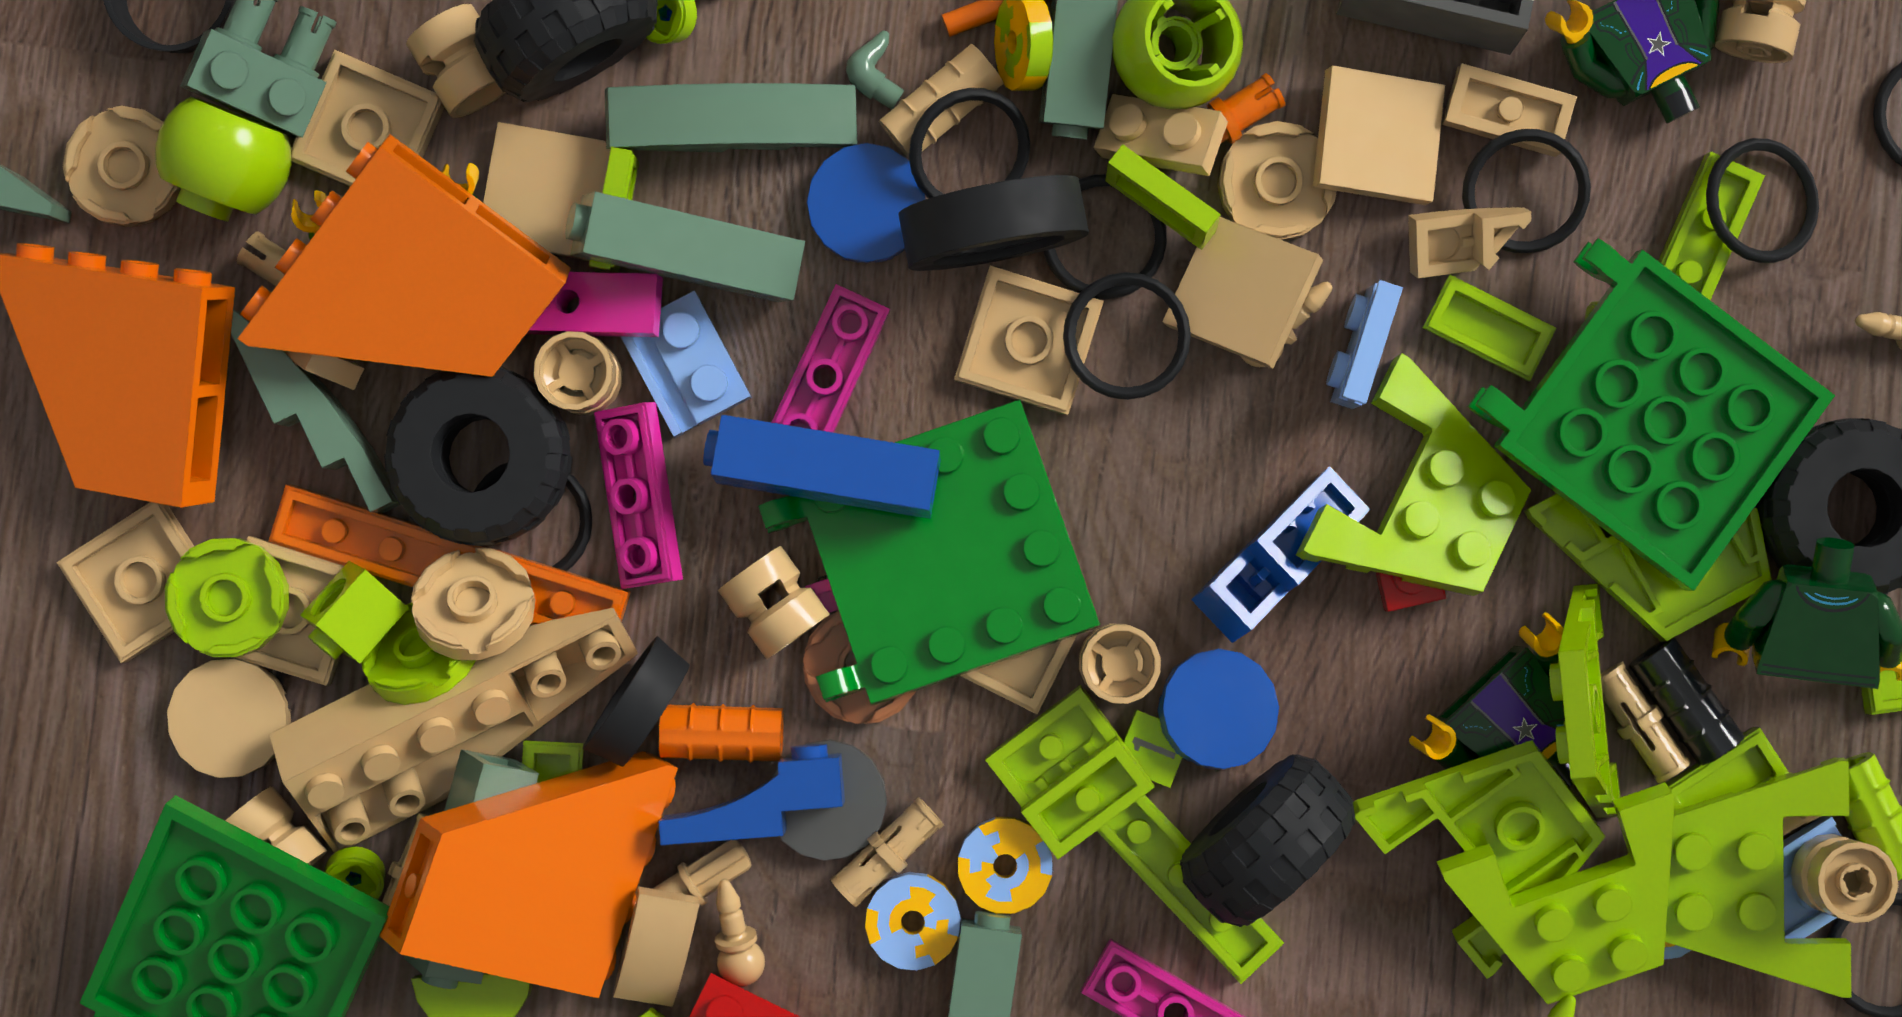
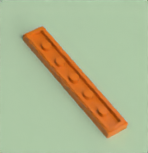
(404, 549)

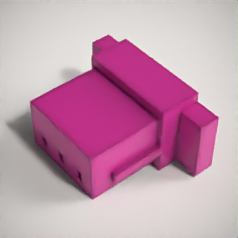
(824, 593)

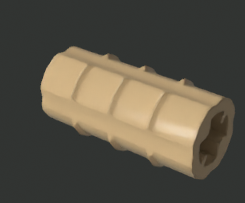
(964, 71)

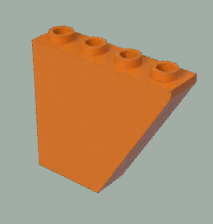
(406, 274)
(125, 368)
(534, 876)

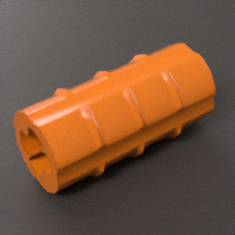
(721, 733)

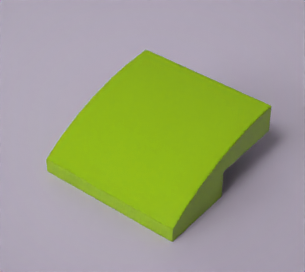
(1069, 772)

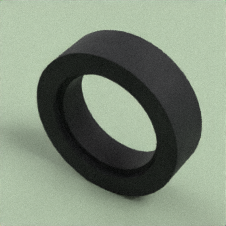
(993, 222)

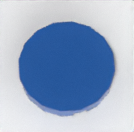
(858, 202)
(1218, 709)

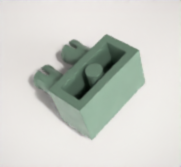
(265, 88)

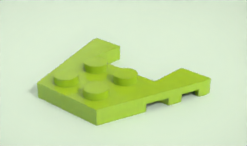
(1448, 509)
(1641, 587)
(1579, 685)
(1501, 800)
(1731, 878)
(1586, 924)

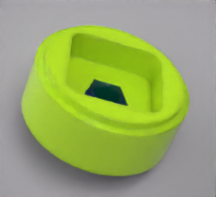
(674, 21)
(359, 869)

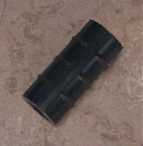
(1687, 701)

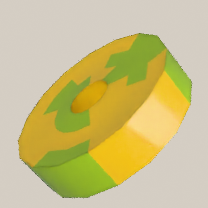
(1023, 44)

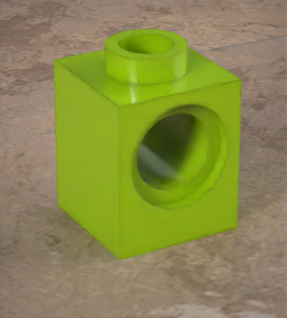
(352, 613)

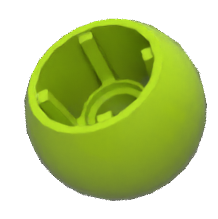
(1151, 76)
(221, 159)

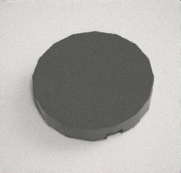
(845, 829)

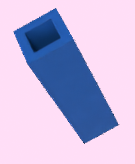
(823, 466)

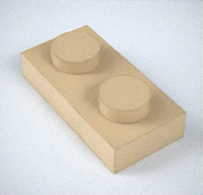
(1499, 104)
(1163, 137)

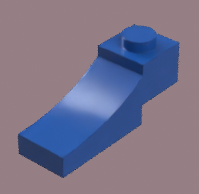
(1268, 564)
(803, 782)

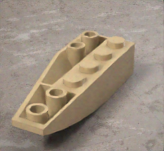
(381, 761)

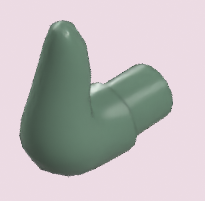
(867, 78)

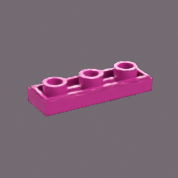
(607, 305)
(840, 342)
(645, 528)
(1143, 989)

